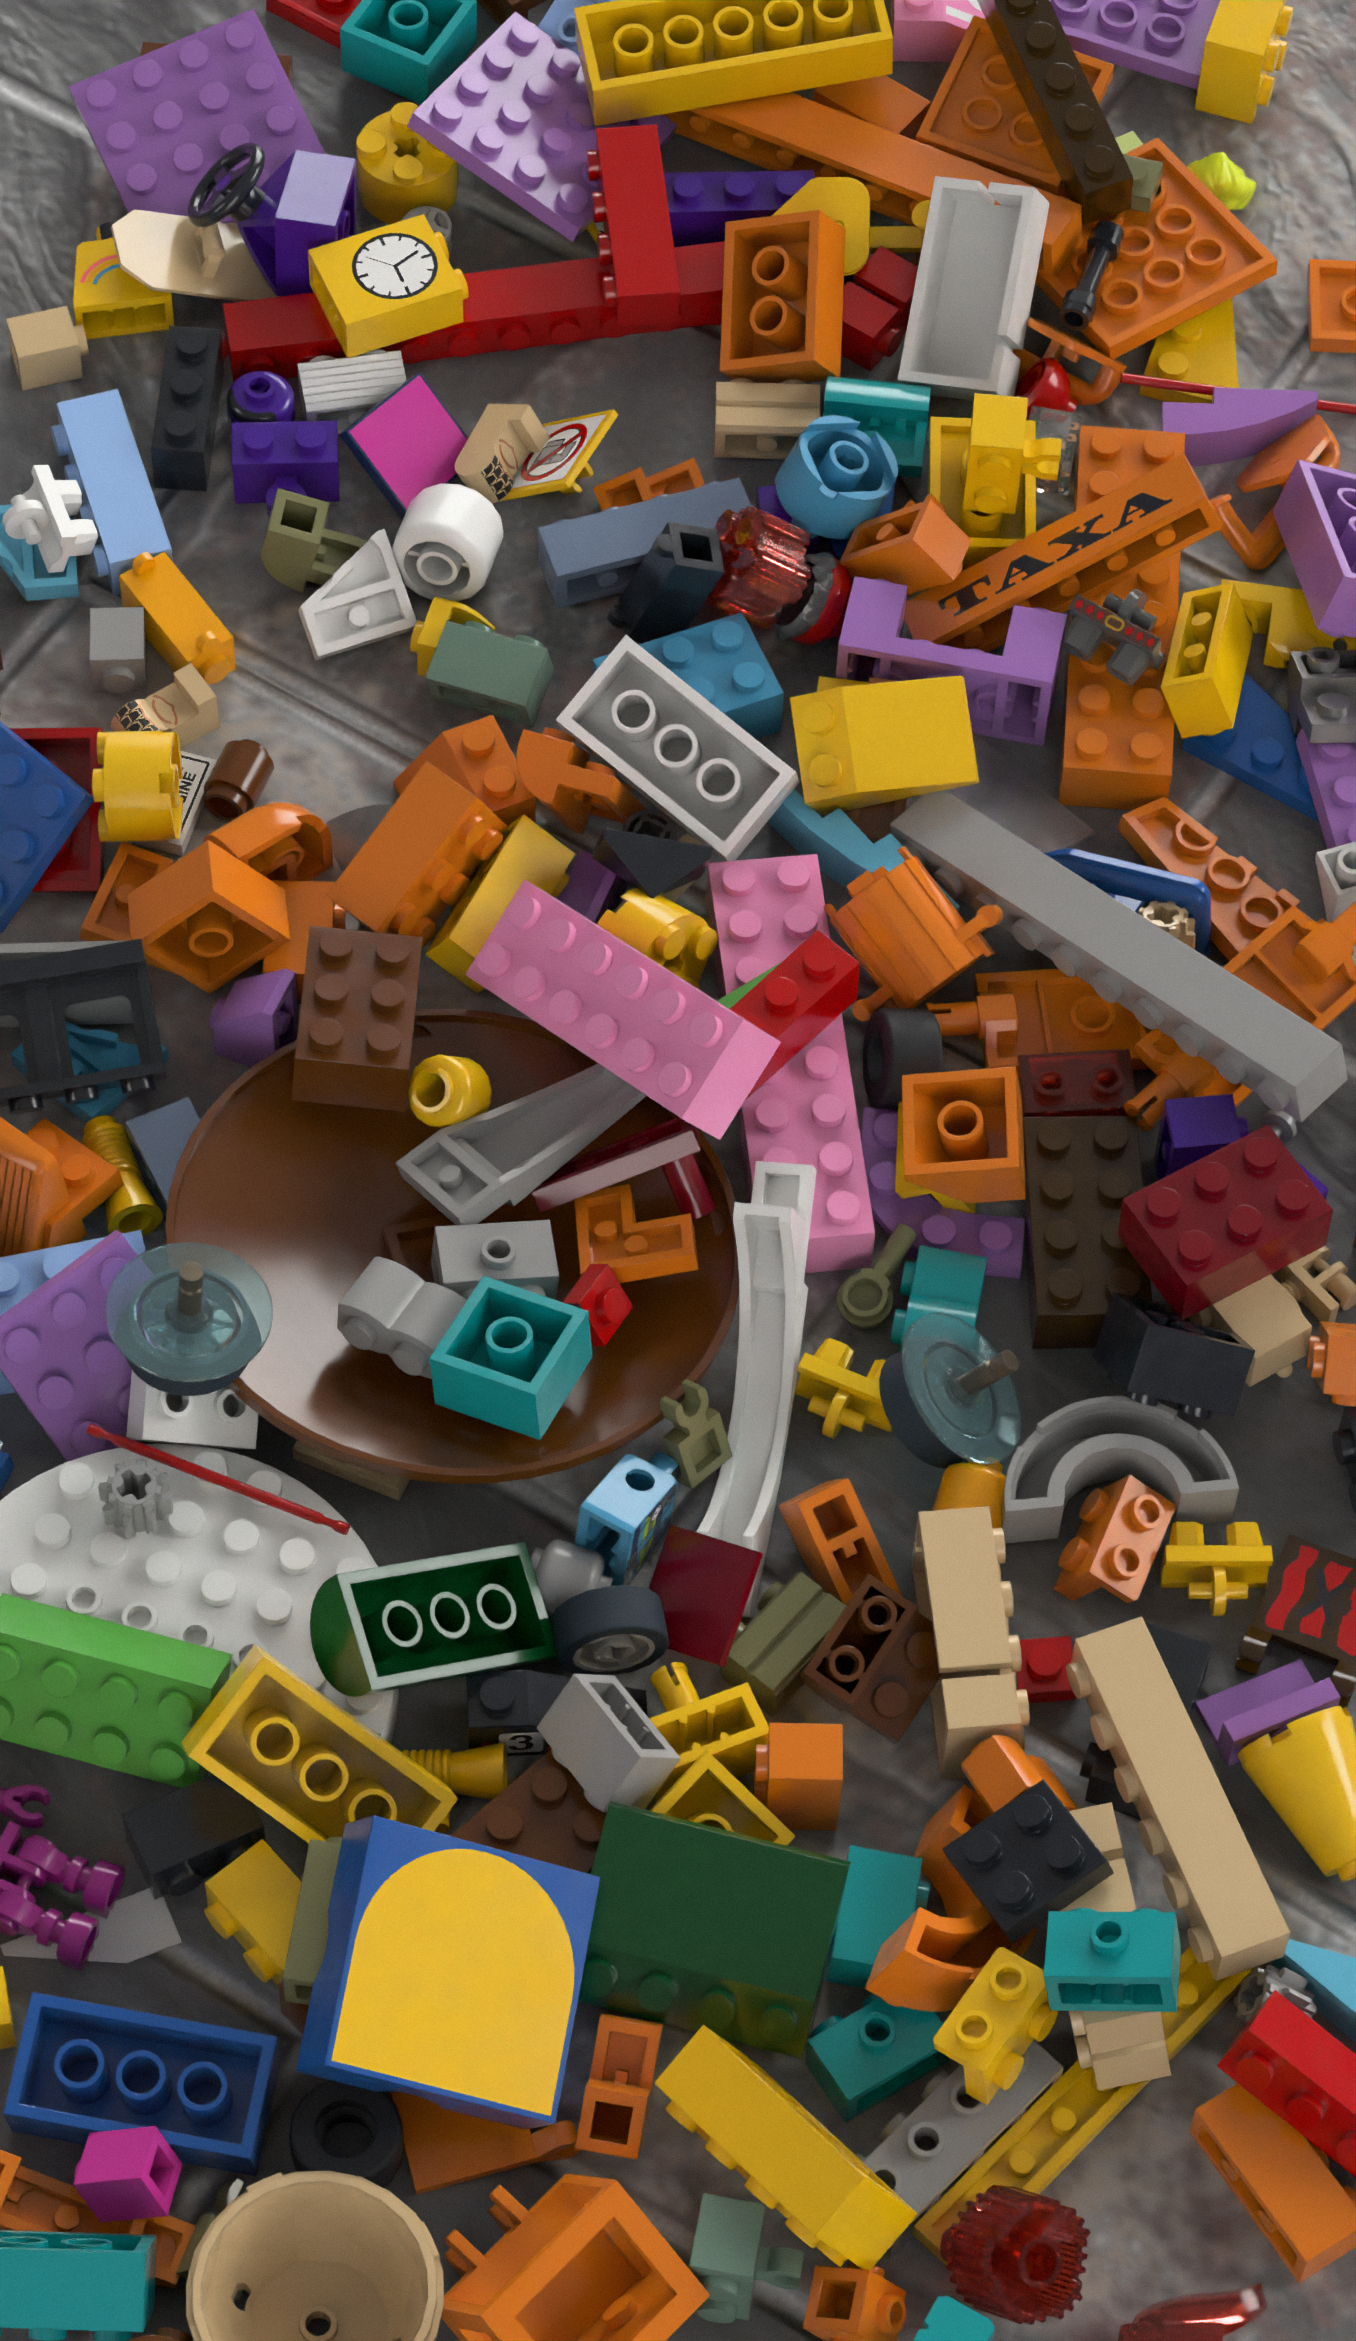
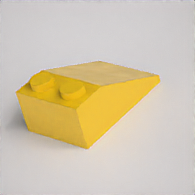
(946, 483)
(883, 742)

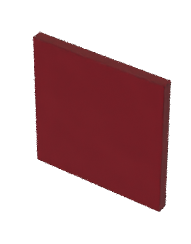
(703, 1592)

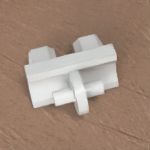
(44, 519)

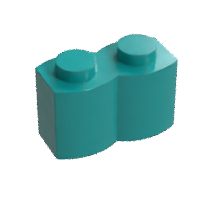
(940, 1284)

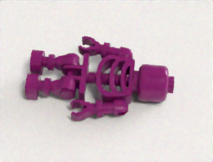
(41, 1862)

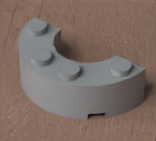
(1106, 1442)

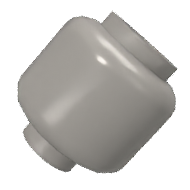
(567, 1571)

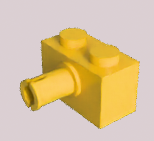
(722, 1724)

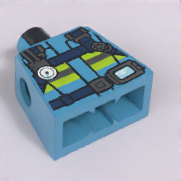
(635, 1502)

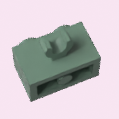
(731, 2257)

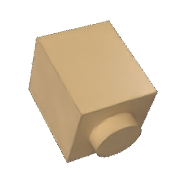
(46, 347)

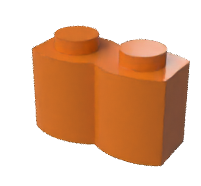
(1003, 1772)

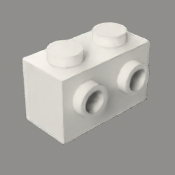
(199, 1420)

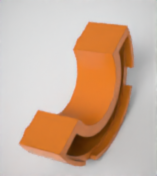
(936, 1957)

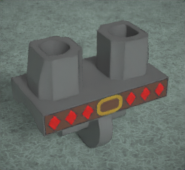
(1134, 646)

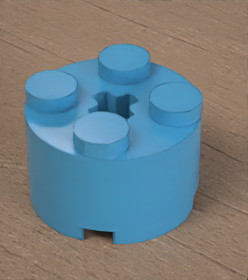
(835, 477)

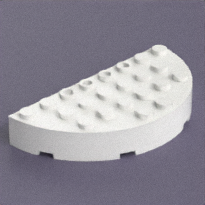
(212, 1574)

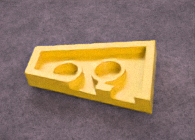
(1197, 353)

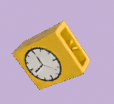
(387, 285)

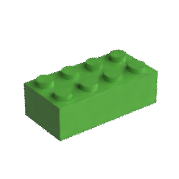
(103, 1690)

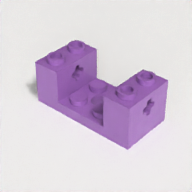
(1005, 694)

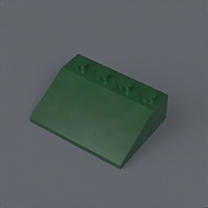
(711, 1929)

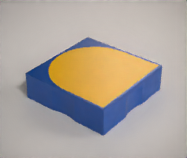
(449, 1973)

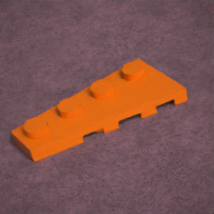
(1179, 844)

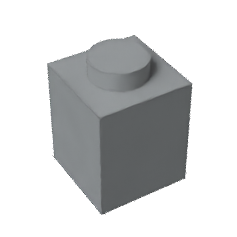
(118, 649)

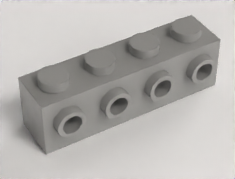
(951, 2132)

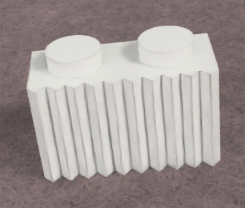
(347, 386)

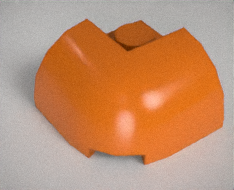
(278, 841)

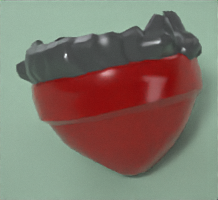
(823, 604)

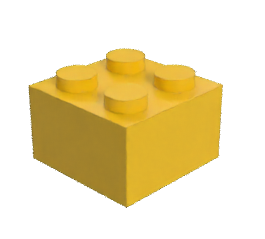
(1241, 55)

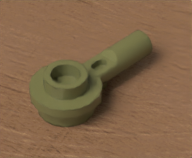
(866, 1296)

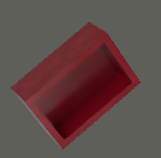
(1224, 1222)

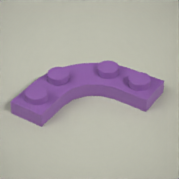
(936, 1227)

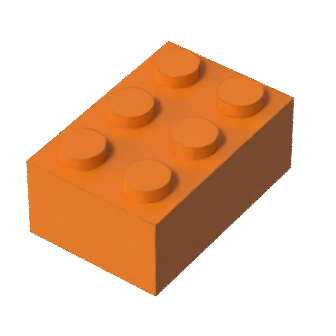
(783, 298)
(419, 857)

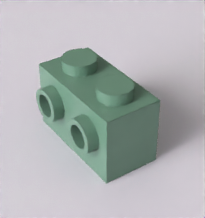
(490, 672)

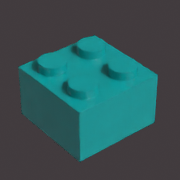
(408, 43)
(511, 1357)

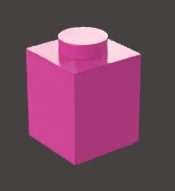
(127, 2174)

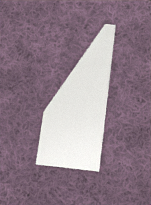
(132, 1931)

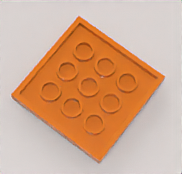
(1169, 263)

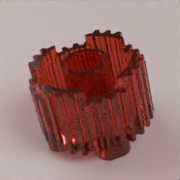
(760, 565)
(1017, 2254)

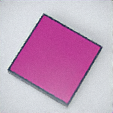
(407, 442)

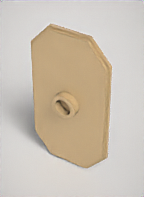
(186, 259)

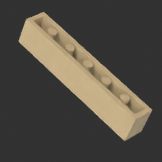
(1178, 1799)

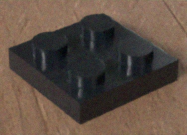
(1027, 1861)

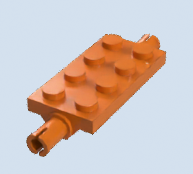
(1291, 962)
(1039, 1015)

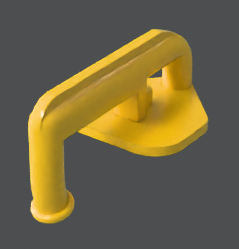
(849, 206)

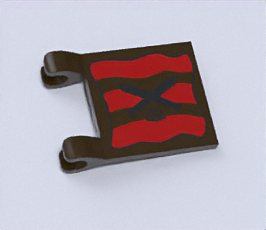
(1310, 1610)

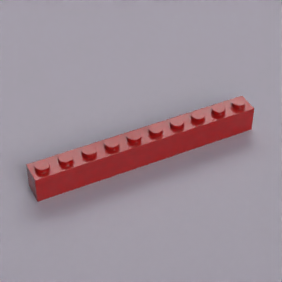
(503, 312)

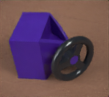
(294, 210)

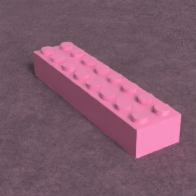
(809, 1104)

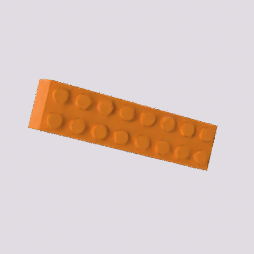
(1115, 733)

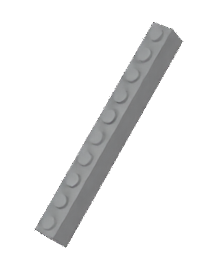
(1125, 956)

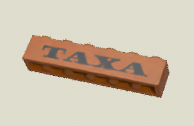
(1068, 558)

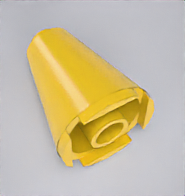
(1312, 1785)

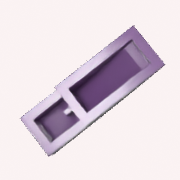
(1236, 422)

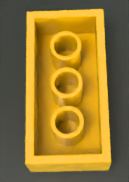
(308, 1756)
(783, 2152)

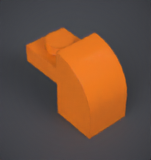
(619, 2087)

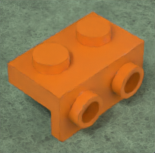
(1115, 1541)

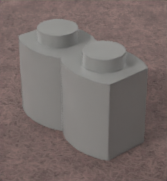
(397, 1315)

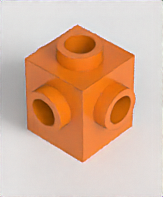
(854, 2305)

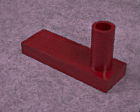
(663, 1145)

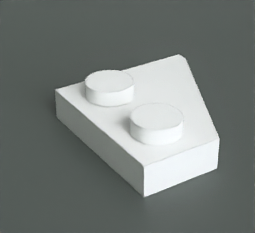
(359, 602)

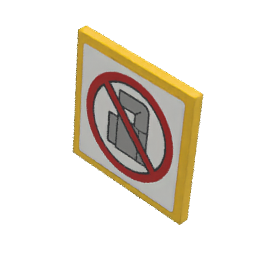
(563, 456)

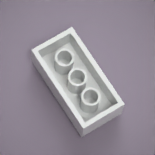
(678, 750)

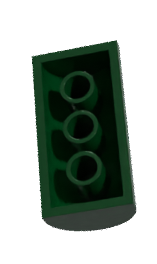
(430, 1621)

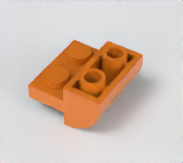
(569, 782)

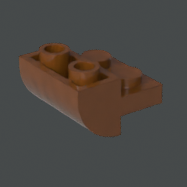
(876, 1660)

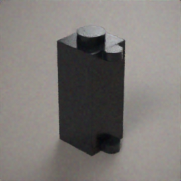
(670, 583)

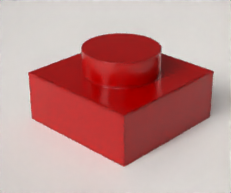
(603, 1298)
(1044, 1669)

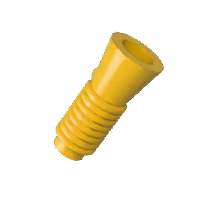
(131, 1205)
(469, 1772)

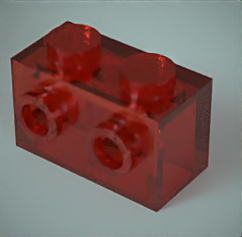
(1076, 1083)

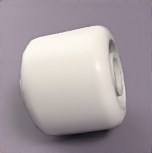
(448, 542)

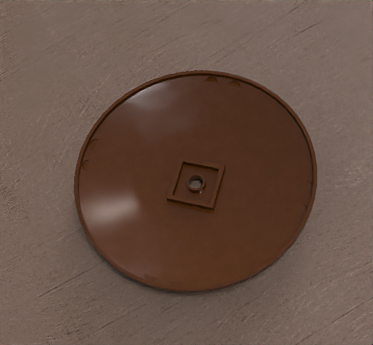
(319, 1195)

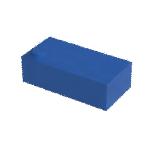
(125, 2069)

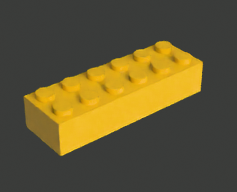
(707, 53)

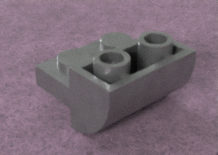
(1323, 694)

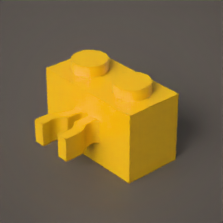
(1001, 454)

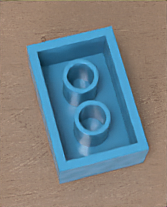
(726, 669)

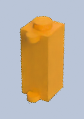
(178, 618)

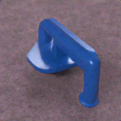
(1137, 884)

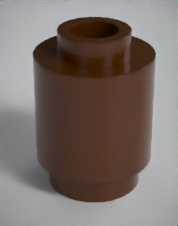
(237, 779)

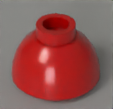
(1046, 387)

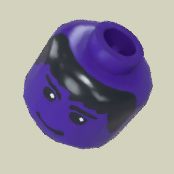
(260, 398)

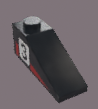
(511, 1706)

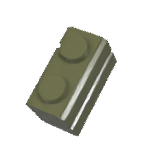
(781, 1640)

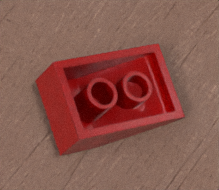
(81, 858)

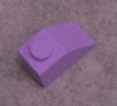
(256, 1017)

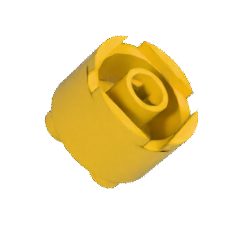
(402, 168)
(138, 786)
(663, 933)

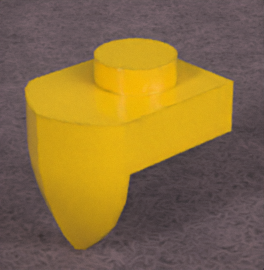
(427, 633)

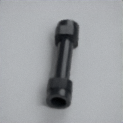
(1080, 303)

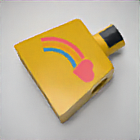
(111, 300)

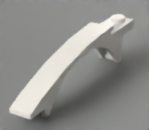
(772, 1307)

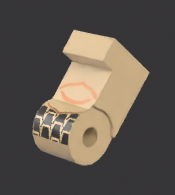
(499, 448)
(181, 707)

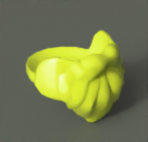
(1224, 180)

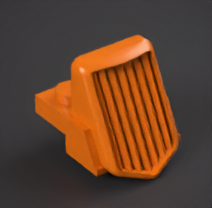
(48, 1187)

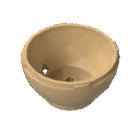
(315, 2251)

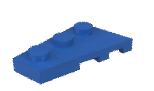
(1259, 750)

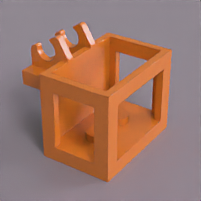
(570, 2271)

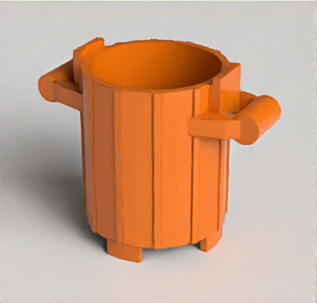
(908, 934)

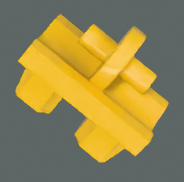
(840, 1393)
(1216, 1570)

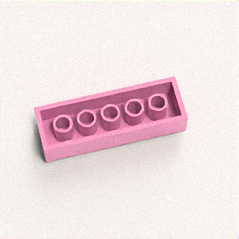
(623, 1010)

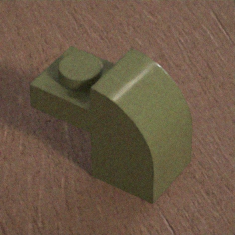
(299, 546)

